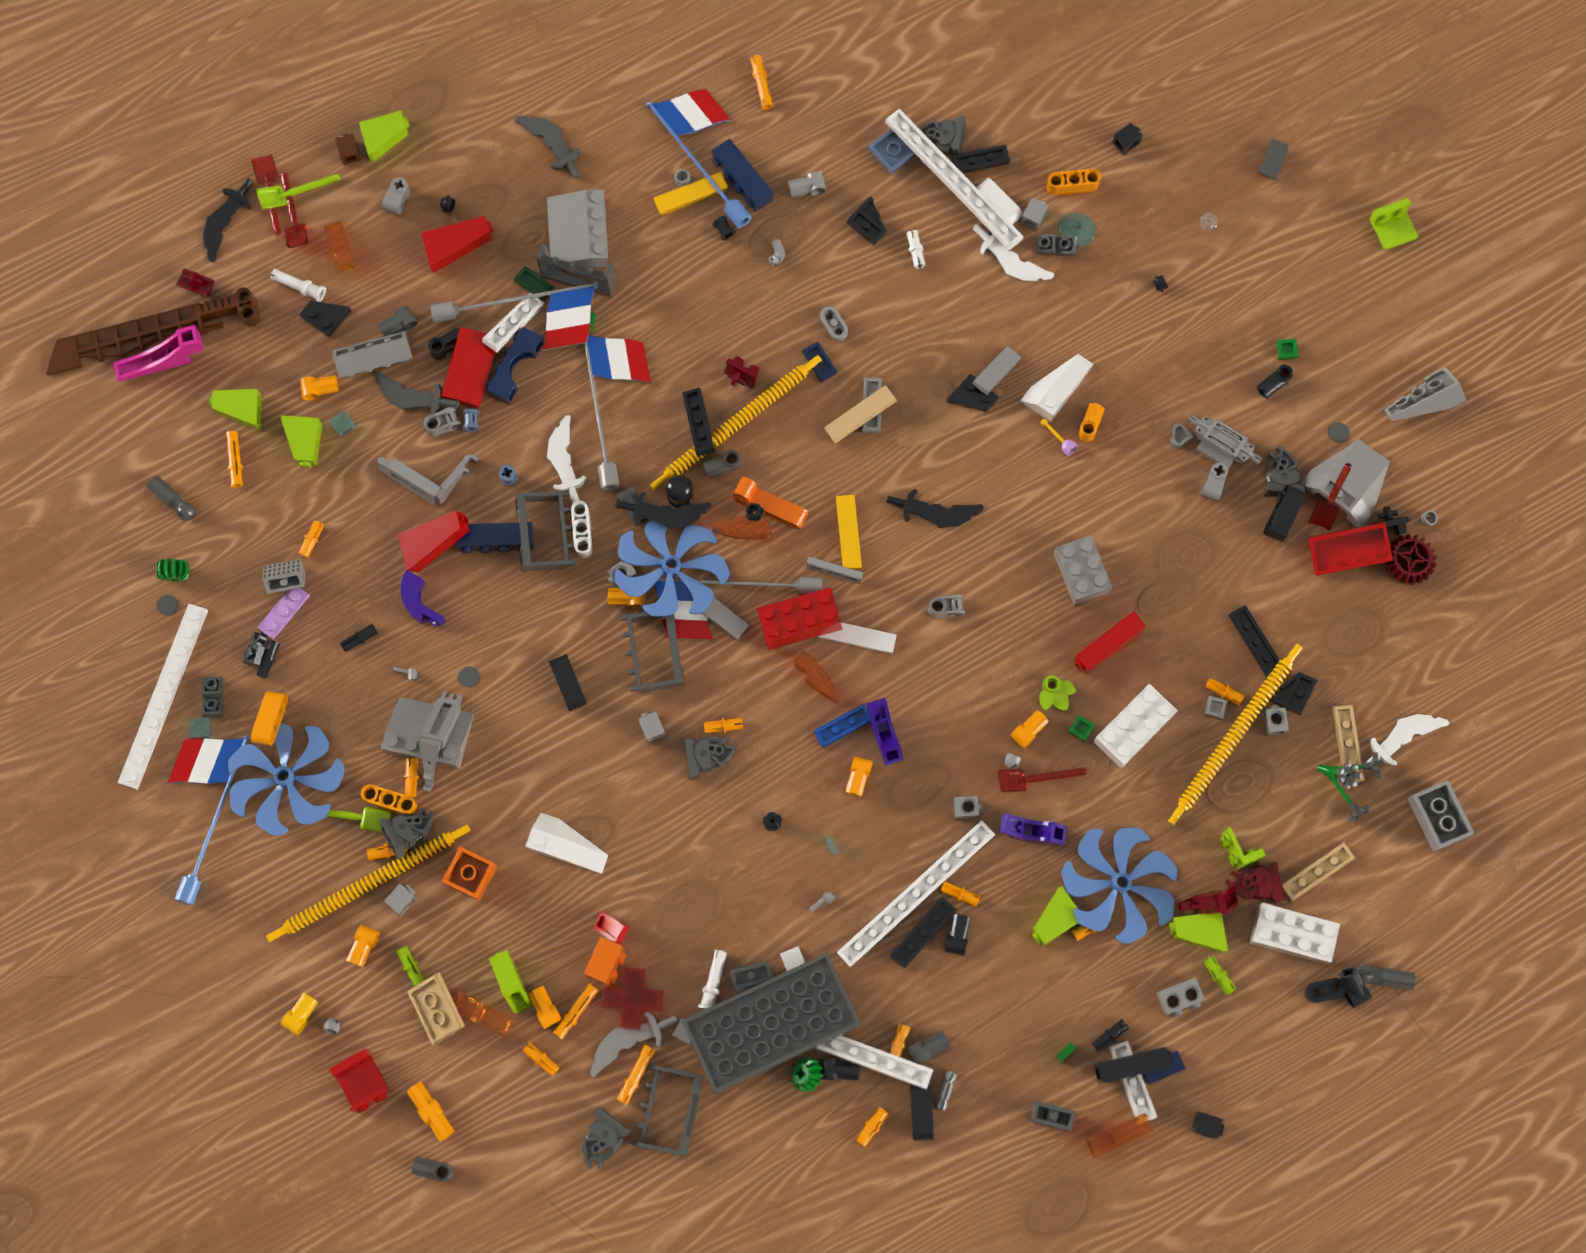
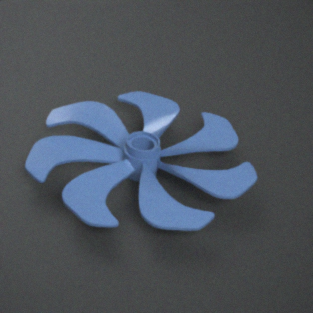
(668, 602)
(302, 810)
(1153, 863)

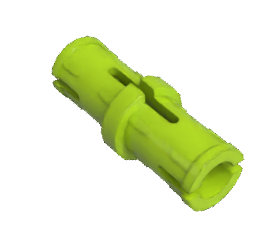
(410, 966)
(1219, 975)

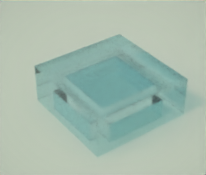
(342, 423)
(200, 728)

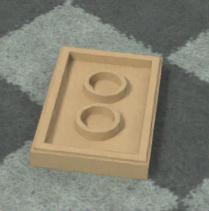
(436, 1008)

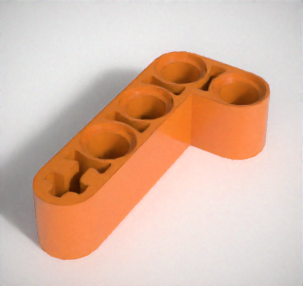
(773, 506)

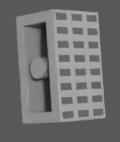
(283, 576)

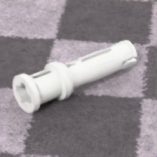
(305, 287)
(711, 989)

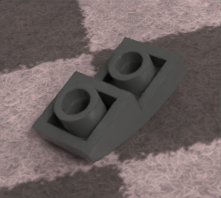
(1273, 158)
(1057, 245)
(212, 697)

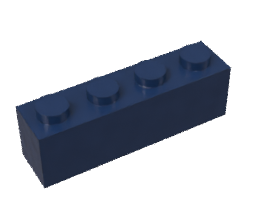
(742, 175)
(494, 537)

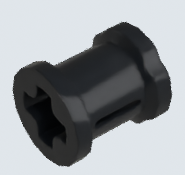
(723, 228)

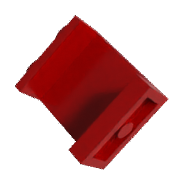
(360, 1081)

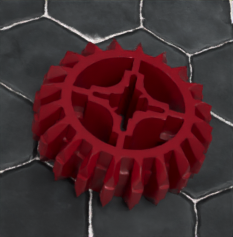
(1415, 546)

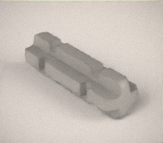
(945, 1091)

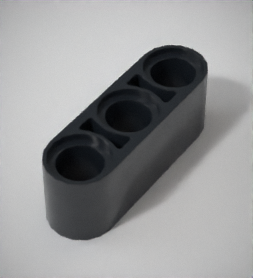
(1284, 513)
(567, 682)
(922, 1113)

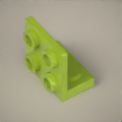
(1393, 224)
(1236, 856)

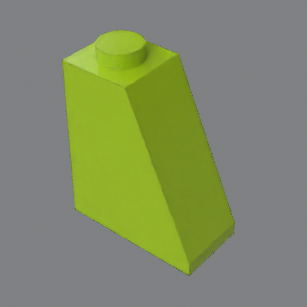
(383, 133)
(238, 405)
(303, 438)
(1055, 919)
(1200, 930)
(510, 982)

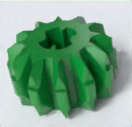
(172, 570)
(806, 1074)

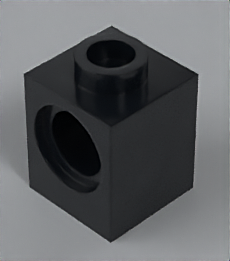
(1127, 138)
(1207, 1125)

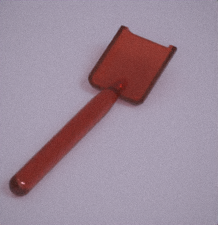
(265, 173)
(297, 233)
(1325, 512)
(1015, 781)

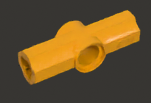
(430, 1111)

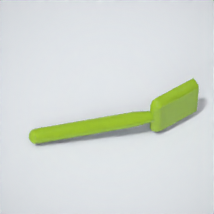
(275, 197)
(369, 819)

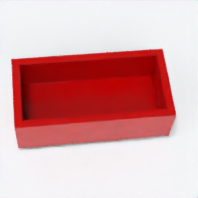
(799, 618)

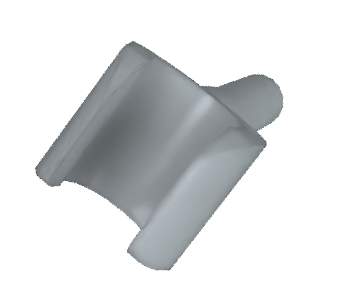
(413, 675)
(828, 897)

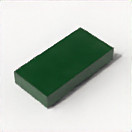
(532, 282)

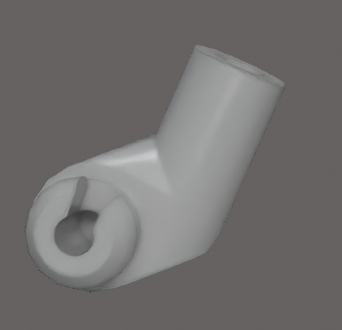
(779, 253)

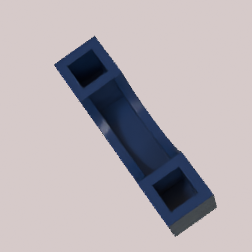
(525, 345)

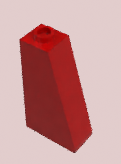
(454, 241)
(431, 539)
(1110, 643)

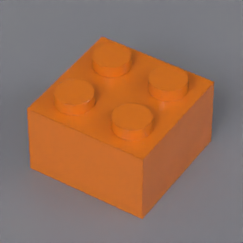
(469, 873)
(605, 962)

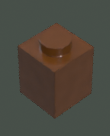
(348, 149)

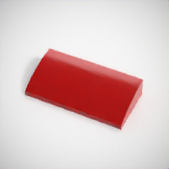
(468, 369)
(1350, 548)

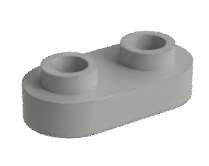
(834, 324)

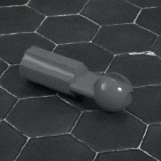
(171, 498)
(1386, 977)

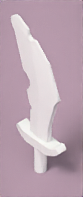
(1009, 260)
(561, 459)
(1403, 734)

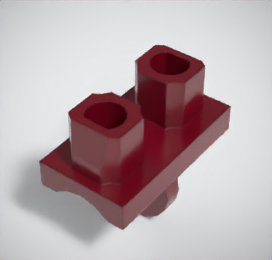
(195, 282)
(741, 374)

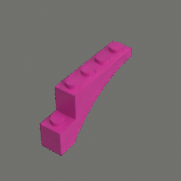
(166, 355)

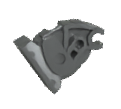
(947, 134)
(1283, 474)
(705, 756)
(406, 830)
(603, 1135)

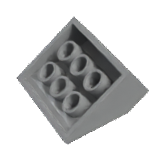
(578, 228)
(406, 725)

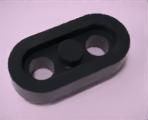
(1324, 990)

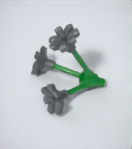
(1347, 776)

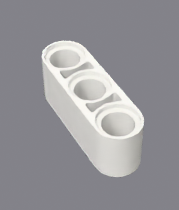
(1000, 200)
(578, 521)

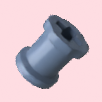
(470, 420)
(513, 476)

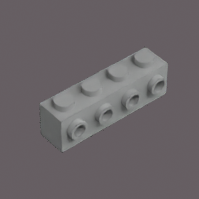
(372, 354)

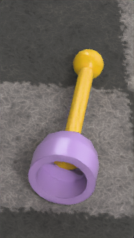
(1068, 446)

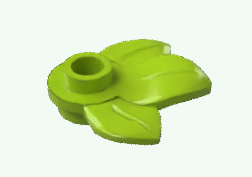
(1057, 696)

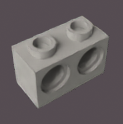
(1179, 993)

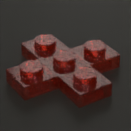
(632, 998)

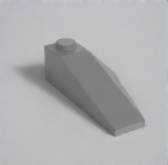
(1436, 394)

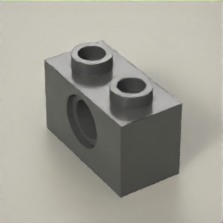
(1052, 1116)

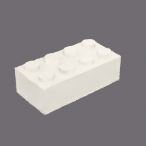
(1135, 726)
(1294, 933)

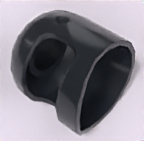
(679, 489)

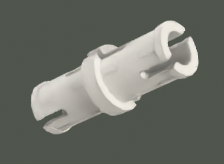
(915, 249)

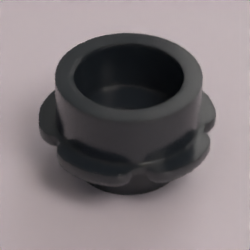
(447, 204)
(1160, 283)
(754, 507)
(772, 826)

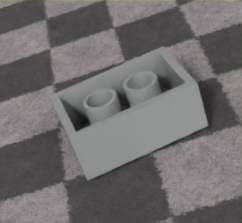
(1082, 570)
(1440, 816)

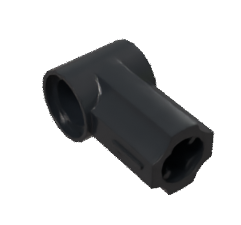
(447, 343)
(1274, 381)
(957, 939)
(1356, 991)
(835, 1069)

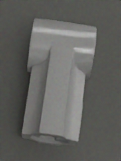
(811, 184)

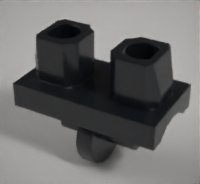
(1398, 524)

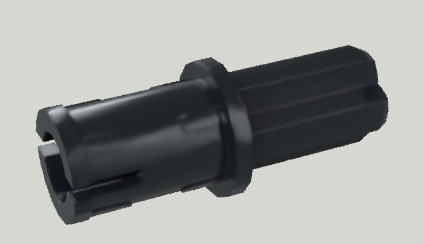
(358, 637)
(268, 659)
(1110, 1035)

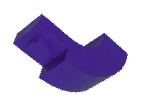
(411, 596)
(884, 731)
(1033, 831)

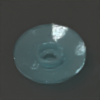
(1084, 234)

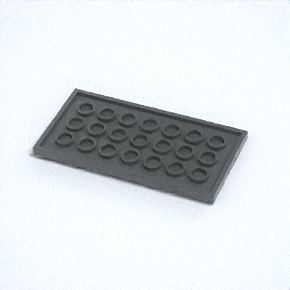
(771, 1023)

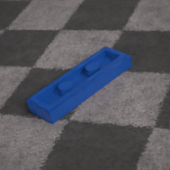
(842, 726)

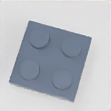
(891, 151)

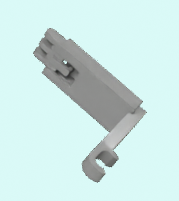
(419, 484)
(436, 733)

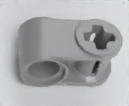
(396, 196)
(443, 420)
(1214, 484)
(950, 606)

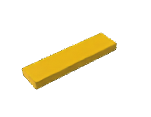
(689, 194)
(848, 532)

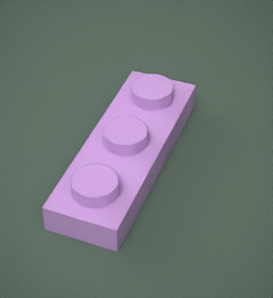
(283, 612)

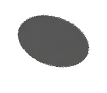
(1338, 432)
(167, 605)
(468, 676)

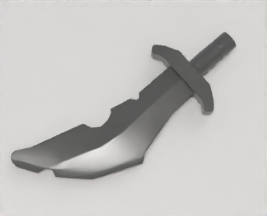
(554, 140)
(413, 398)

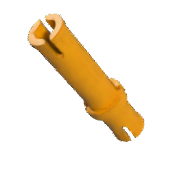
(761, 81)
(234, 459)
(575, 1011)
(635, 1075)

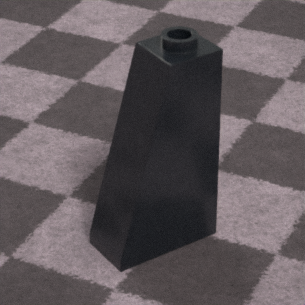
(1133, 1065)

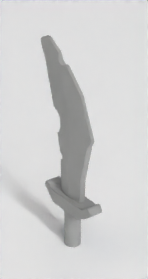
(626, 1039)

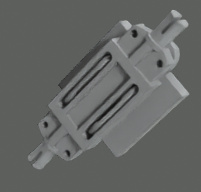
(1222, 442)

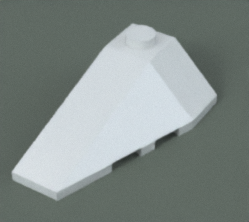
(1054, 390)
(559, 841)

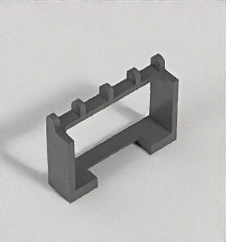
(606, 280)
(520, 510)
(678, 670)
(695, 1094)

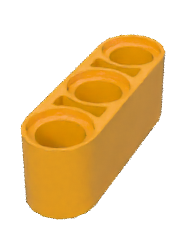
(1079, 176)
(269, 718)
(381, 795)

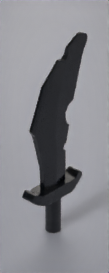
(221, 218)
(936, 512)
(665, 514)

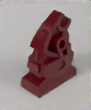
(1261, 884)
(1211, 902)

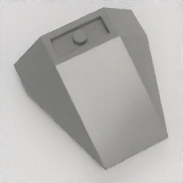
(1361, 486)

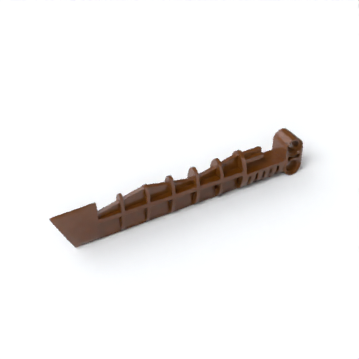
(130, 335)

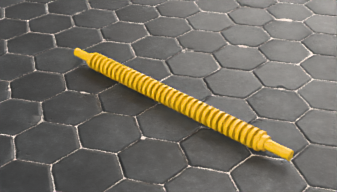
(733, 424)
(1235, 734)
(289, 926)

